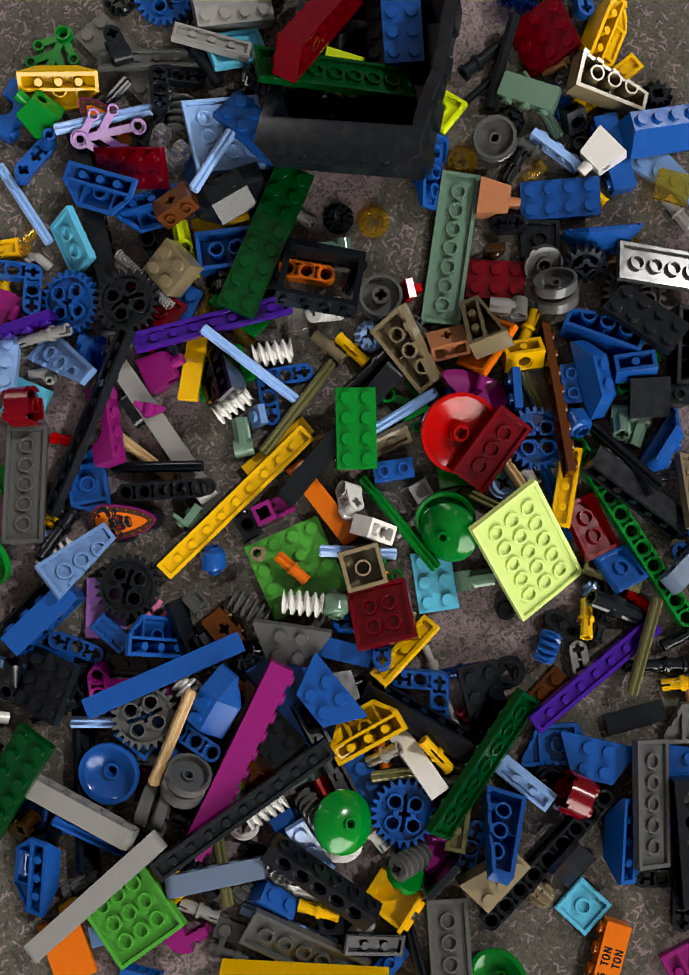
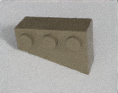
(483, 329)
(487, 892)

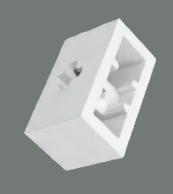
(373, 529)

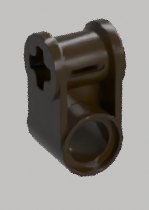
(24, 825)

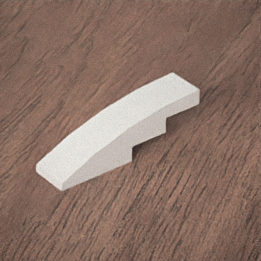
(420, 765)

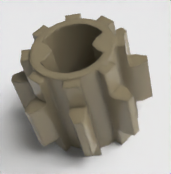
(542, 895)

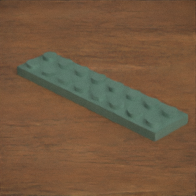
(450, 248)

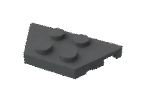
(290, 642)
(678, 726)

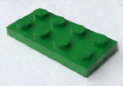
(355, 428)

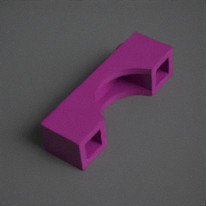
(109, 448)

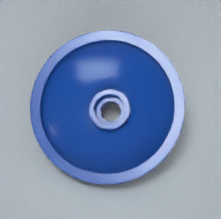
(101, 781)

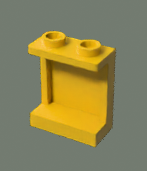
(396, 906)

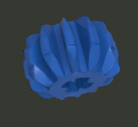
(547, 646)

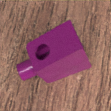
(161, 370)

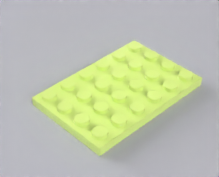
(526, 549)

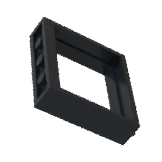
(327, 255)

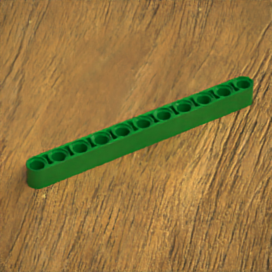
(637, 537)

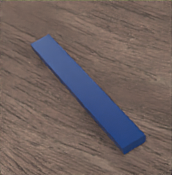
(162, 675)

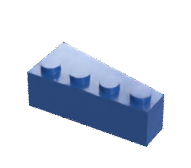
(600, 332)
(502, 832)

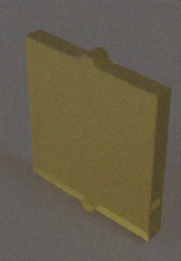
(672, 187)

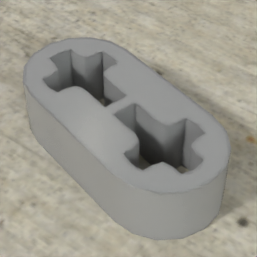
(573, 658)

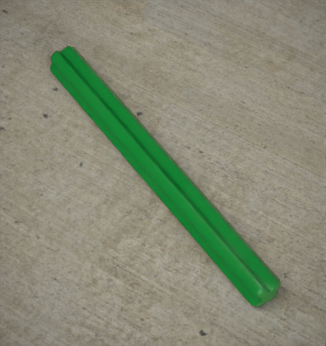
(396, 519)

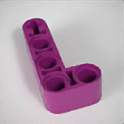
(104, 681)

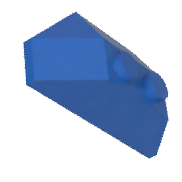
(98, 188)
(140, 212)
(602, 236)
(594, 377)
(663, 443)
(152, 638)
(216, 704)
(619, 842)
(37, 874)

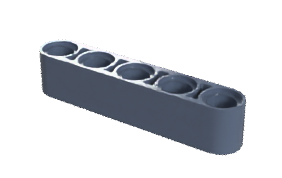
(677, 574)
(215, 877)

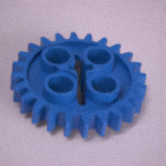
(150, 11)
(71, 301)
(537, 456)
(384, 811)

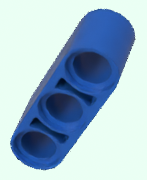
(345, 652)
(204, 748)

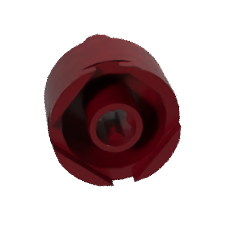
(22, 406)
(575, 795)

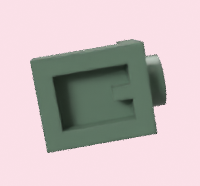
(192, 514)

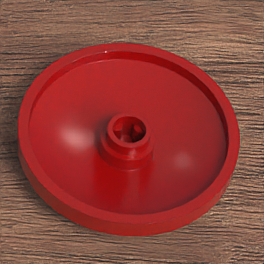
(451, 426)

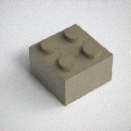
(173, 268)
(362, 567)

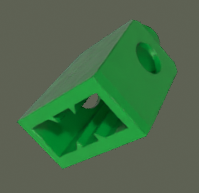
(37, 111)

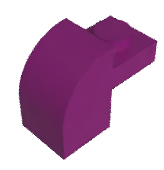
(270, 511)
(183, 940)

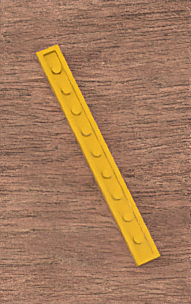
(235, 502)

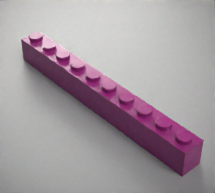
(244, 744)

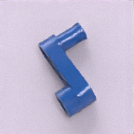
(25, 165)

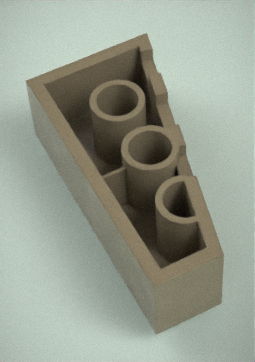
(603, 86)
(407, 348)

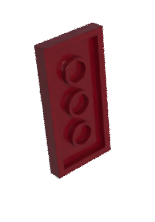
(138, 162)
(491, 448)

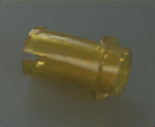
(204, 307)

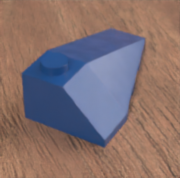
(428, 189)

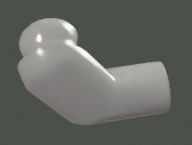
(40, 259)

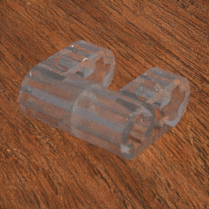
(179, 154)

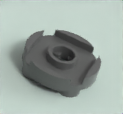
(538, 254)

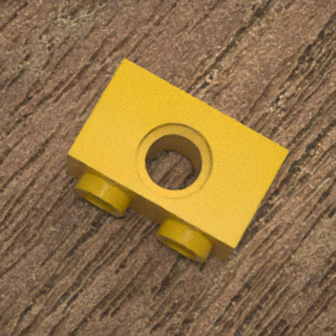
(526, 354)

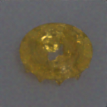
(467, 154)
(374, 213)

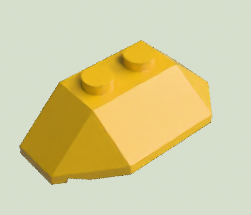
(606, 30)
(60, 82)
(363, 734)

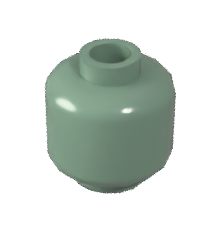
(335, 605)

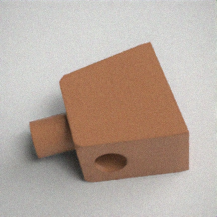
(494, 199)

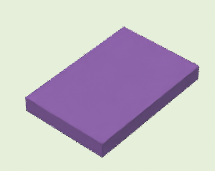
(94, 609)

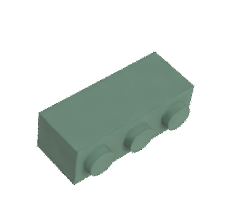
(529, 93)

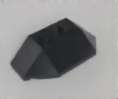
(231, 194)
(221, 377)

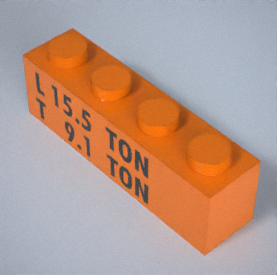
(609, 947)

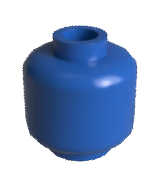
(579, 422)
(213, 559)

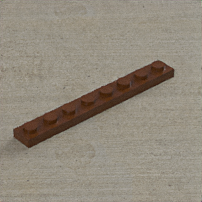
(558, 407)

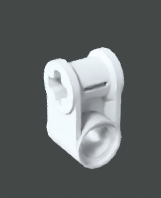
(349, 499)

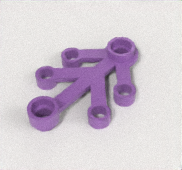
(103, 132)

